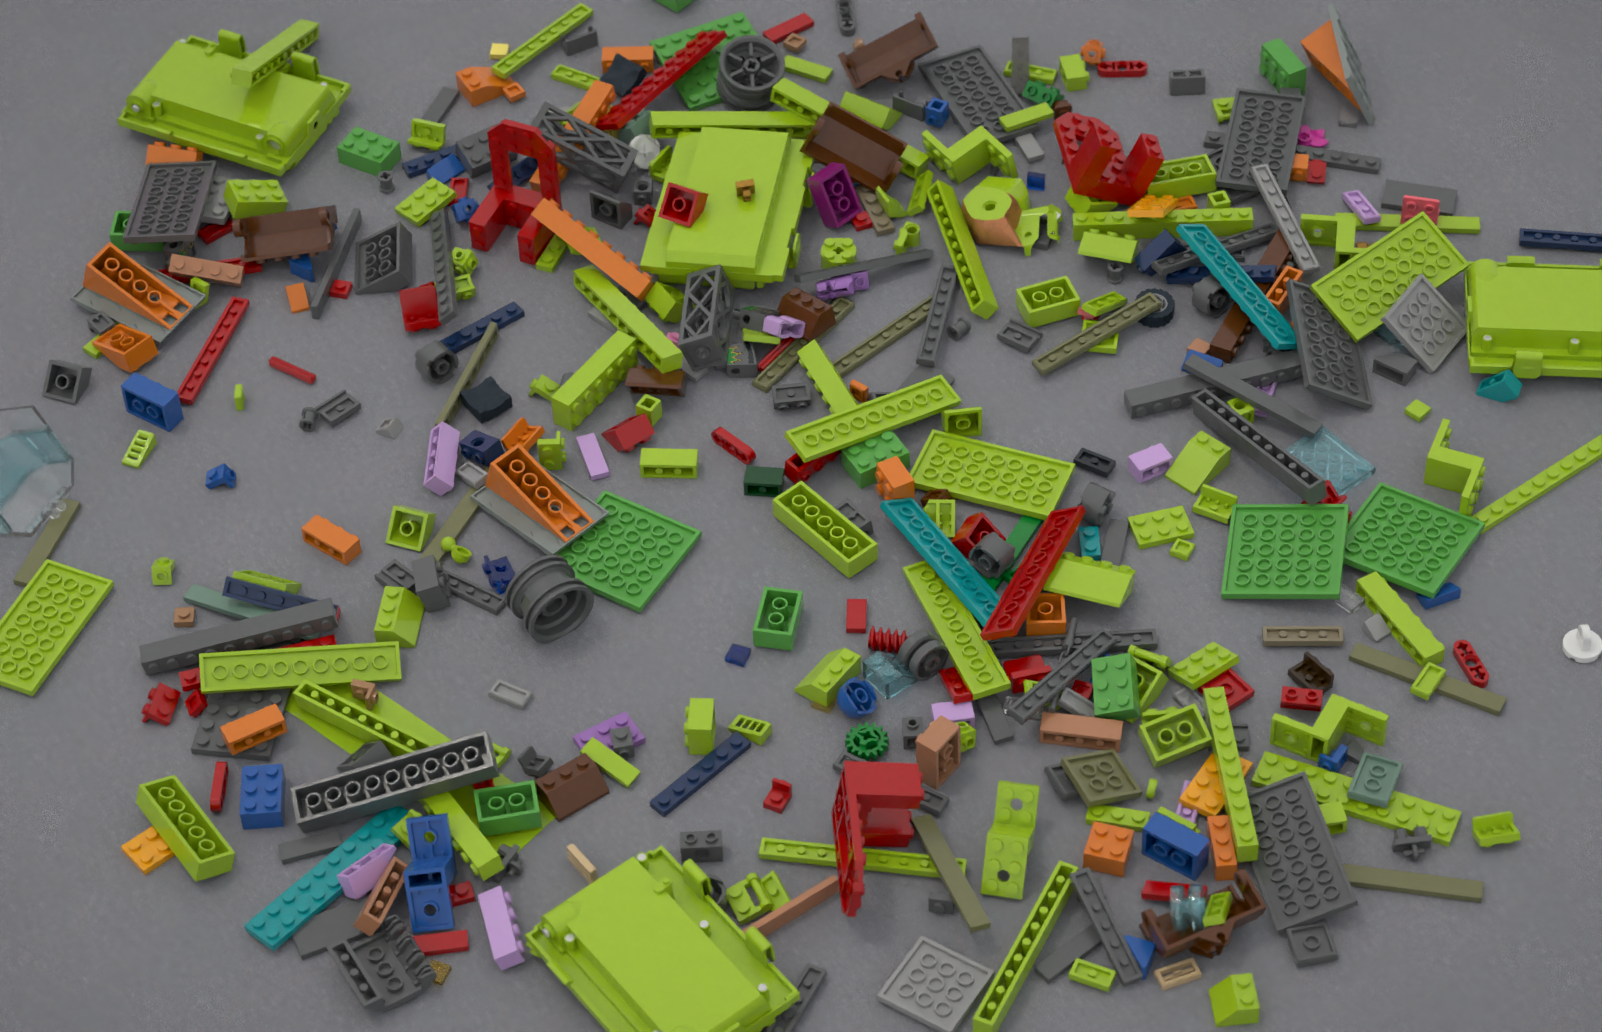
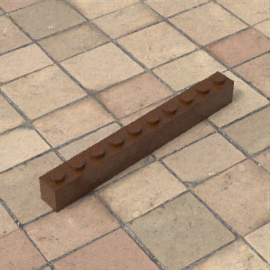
(1237, 323)

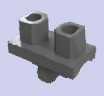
(1412, 845)
(510, 862)

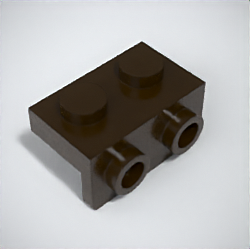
(1312, 674)

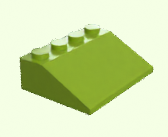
(1091, 580)

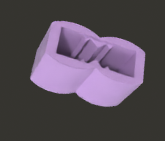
(783, 326)

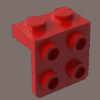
(419, 308)
(1025, 668)

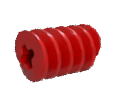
(886, 640)

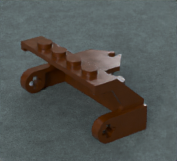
(890, 54)
(864, 148)
(287, 234)
(1213, 938)

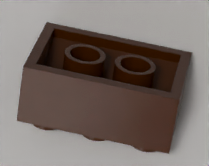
(809, 309)
(653, 382)
(571, 787)

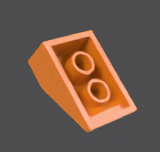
(480, 84)
(126, 347)

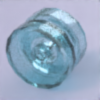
(1187, 909)

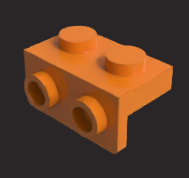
(523, 434)

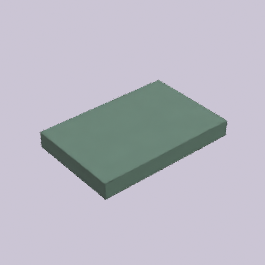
(1375, 780)

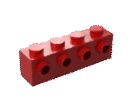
(799, 471)

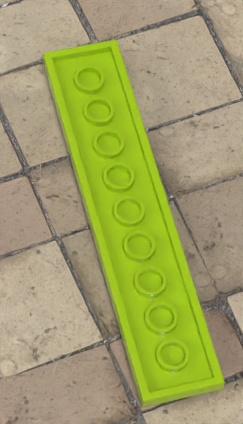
(872, 418)
(957, 631)
(290, 666)
(1402, 811)

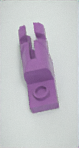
(842, 285)

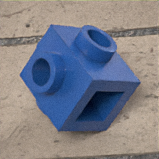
(459, 209)

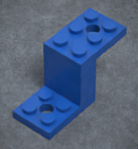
(430, 873)

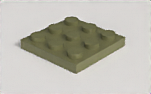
(1100, 777)

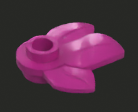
(1311, 137)

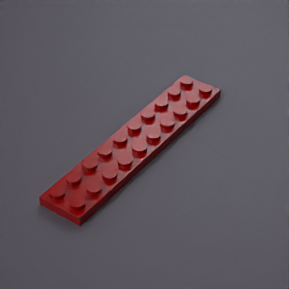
(660, 80)
(1032, 573)

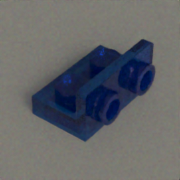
(499, 573)

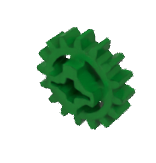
(867, 741)

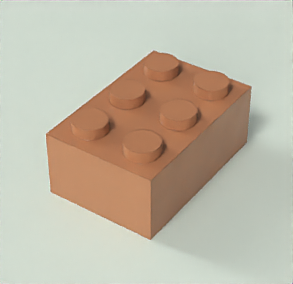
(938, 751)

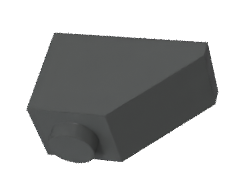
(1395, 367)

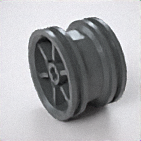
(755, 64)
(549, 598)

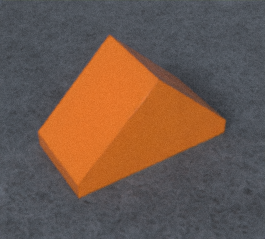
(297, 297)

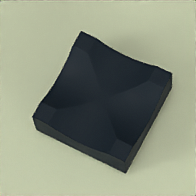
(623, 75)
(486, 400)

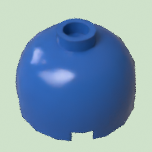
(856, 698)

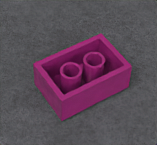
(834, 195)

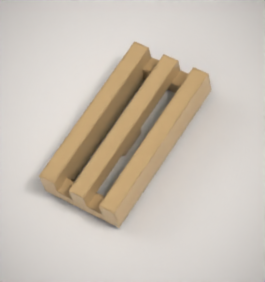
(581, 863)
(1179, 976)

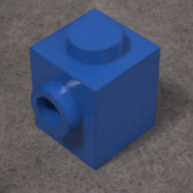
(937, 112)

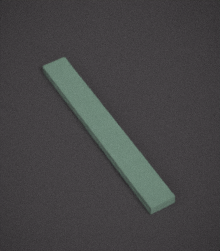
(236, 608)

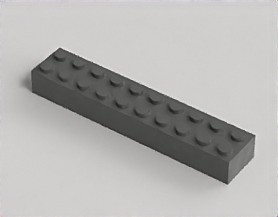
(394, 782)

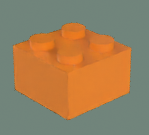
(894, 480)
(1047, 615)
(1108, 849)

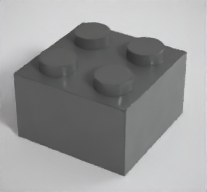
(431, 583)

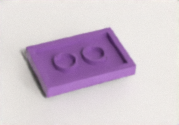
(602, 732)

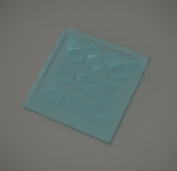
(1332, 460)

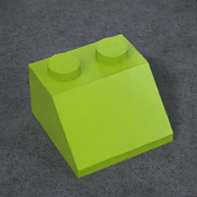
(1087, 204)
(666, 302)
(962, 421)
(410, 527)
(1234, 1001)

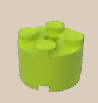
(838, 252)

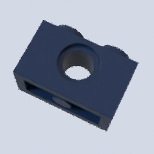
(481, 447)

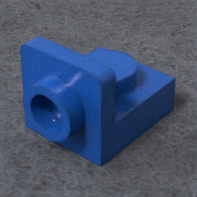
(1335, 761)

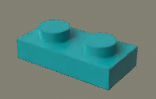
(1090, 542)

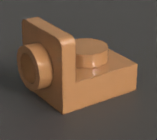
(365, 691)

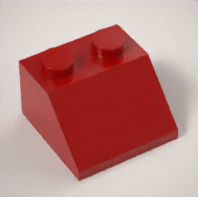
(682, 204)
(629, 432)
(972, 531)

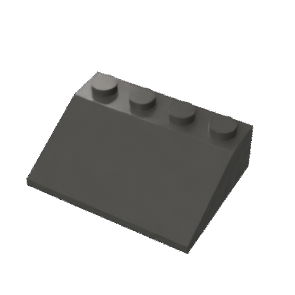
(384, 261)

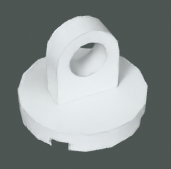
(648, 150)
(1582, 644)

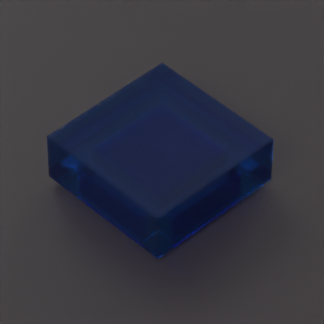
(1036, 181)
(737, 655)

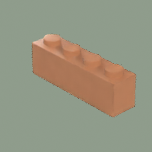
(206, 270)
(1080, 731)
(381, 897)

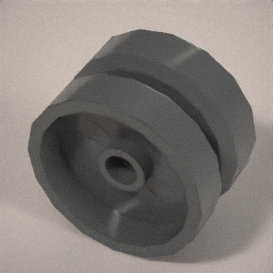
(923, 655)

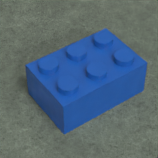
(152, 402)
(262, 796)
(1175, 846)

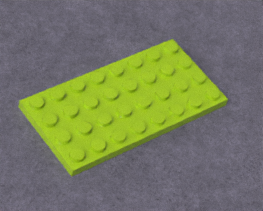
(1376, 277)
(992, 474)
(46, 623)

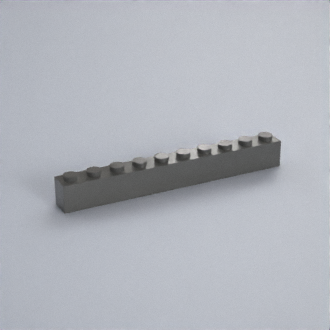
(1178, 391)
(1259, 447)
(239, 635)

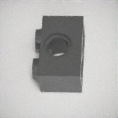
(701, 846)

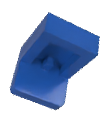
(220, 475)

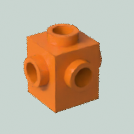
(1097, 47)

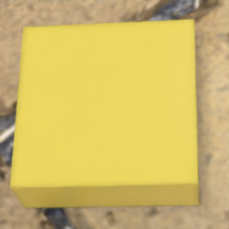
(499, 51)

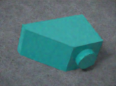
(1500, 387)

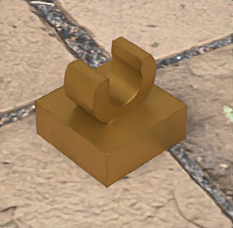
(745, 188)

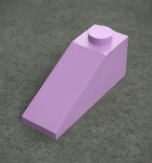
(365, 872)

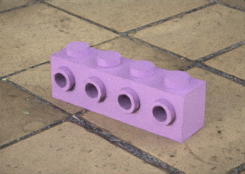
(441, 458)
(501, 927)

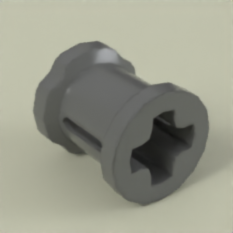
(385, 178)
(1115, 272)
(956, 330)
(308, 420)

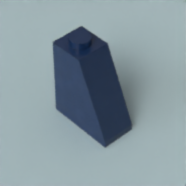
(1162, 246)

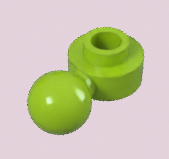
(459, 553)

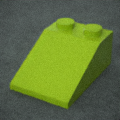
(1199, 462)
(1150, 685)

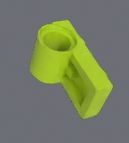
(908, 237)

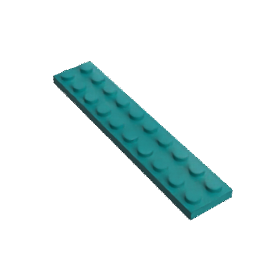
(1239, 285)
(942, 557)
(320, 884)

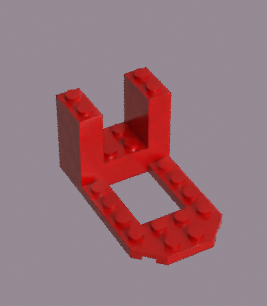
(1100, 165)
(514, 204)
(874, 812)

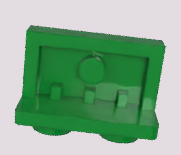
(1039, 93)

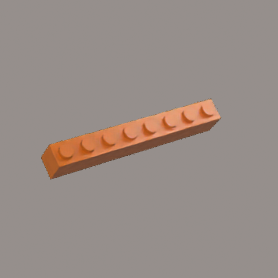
(590, 109)
(594, 250)

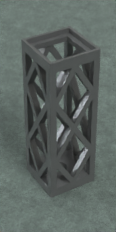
(591, 142)
(711, 341)

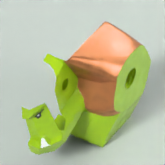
(1002, 214)

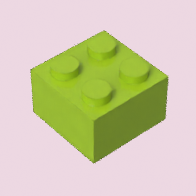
(700, 726)

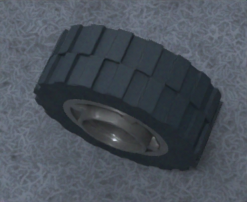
(1162, 315)

